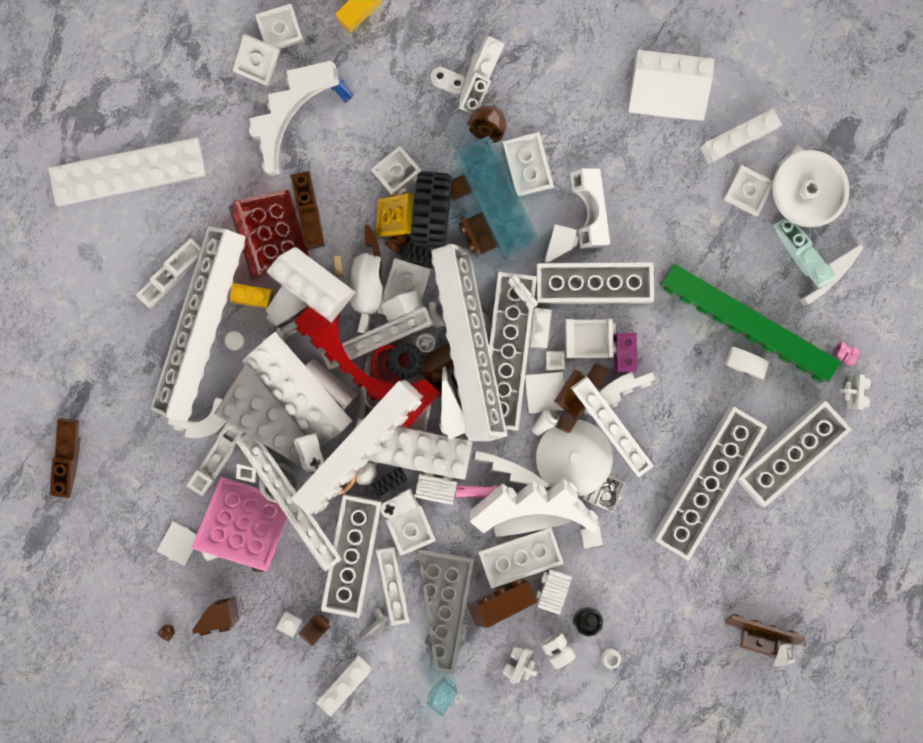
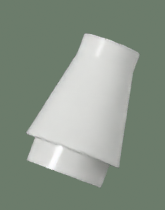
(545, 422)

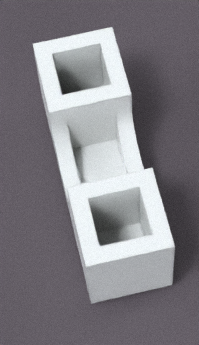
(344, 685)

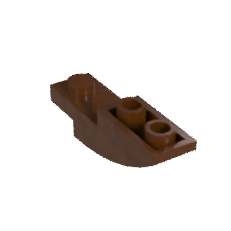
(308, 210)
(66, 458)

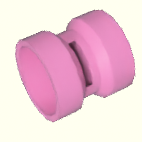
(846, 354)

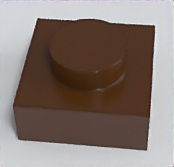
(459, 188)

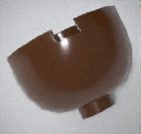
(487, 122)

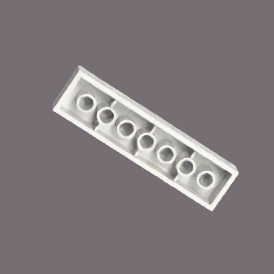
(510, 344)
(357, 447)
(709, 482)

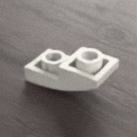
(747, 362)

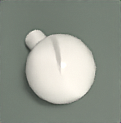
(366, 474)

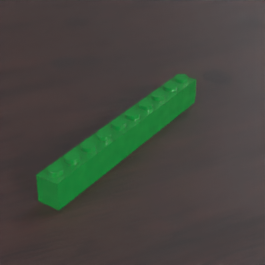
(749, 323)

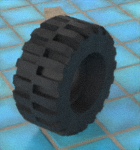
(431, 209)

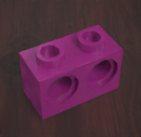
(626, 352)

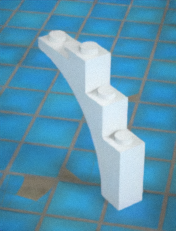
(270, 128)
(533, 499)

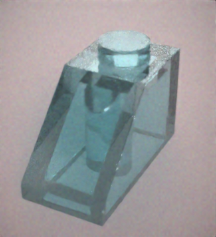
(442, 696)

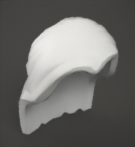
(366, 284)

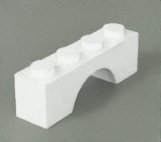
(740, 136)
(588, 186)

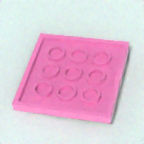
(241, 525)

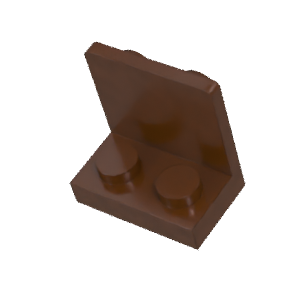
(478, 234)

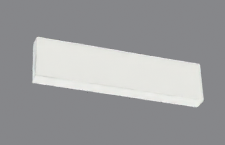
(392, 585)

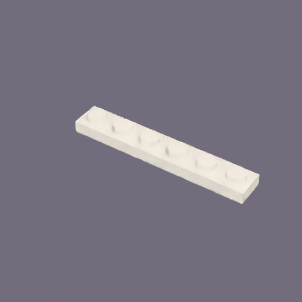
(384, 335)
(612, 426)

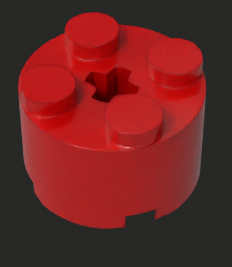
(379, 364)

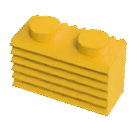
(251, 295)

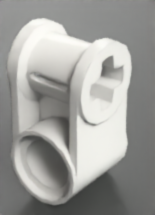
(309, 450)
(402, 502)

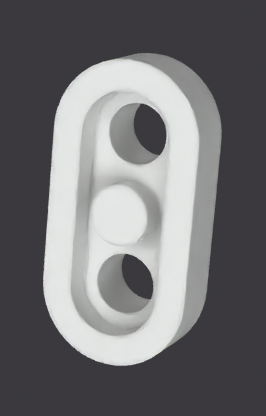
(447, 81)

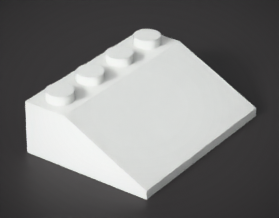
(670, 85)

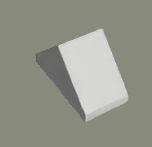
(402, 305)

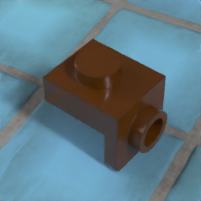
(314, 629)

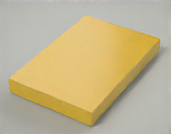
(394, 215)

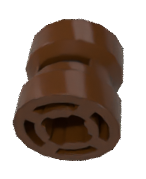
(397, 242)

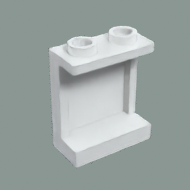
(589, 338)

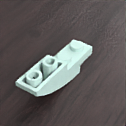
(803, 253)

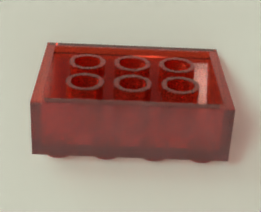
(269, 229)

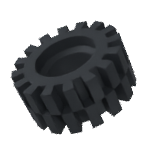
(417, 255)
(406, 372)
(389, 482)

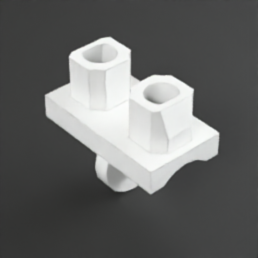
(855, 392)
(516, 673)

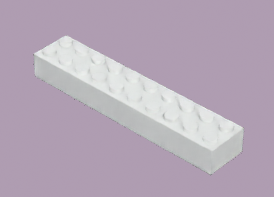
(198, 323)
(468, 344)

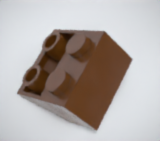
(433, 366)
(218, 616)

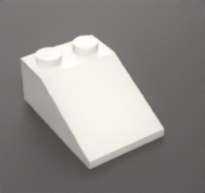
(451, 418)

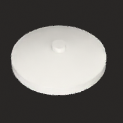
(810, 189)
(577, 456)

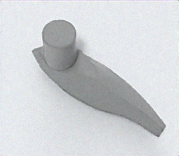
(381, 619)

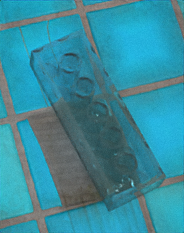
(496, 197)

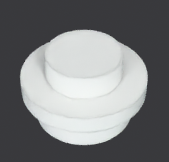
(611, 658)

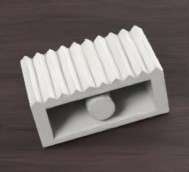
(540, 328)
(436, 488)
(553, 590)

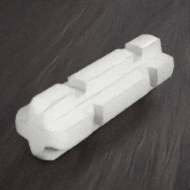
(522, 292)

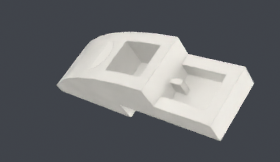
(478, 74)
(623, 384)

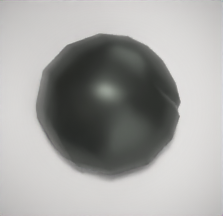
(588, 621)

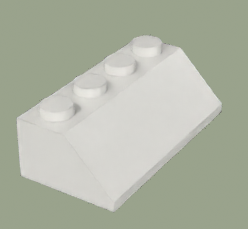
(311, 283)

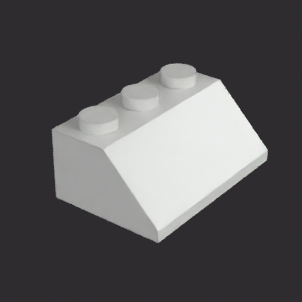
(334, 386)

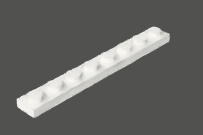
(283, 492)

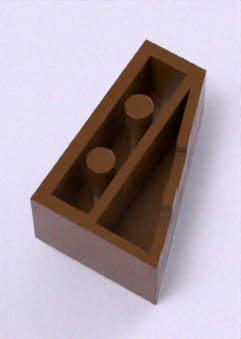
(502, 603)

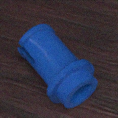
(342, 91)

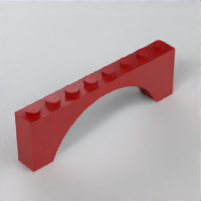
(327, 336)

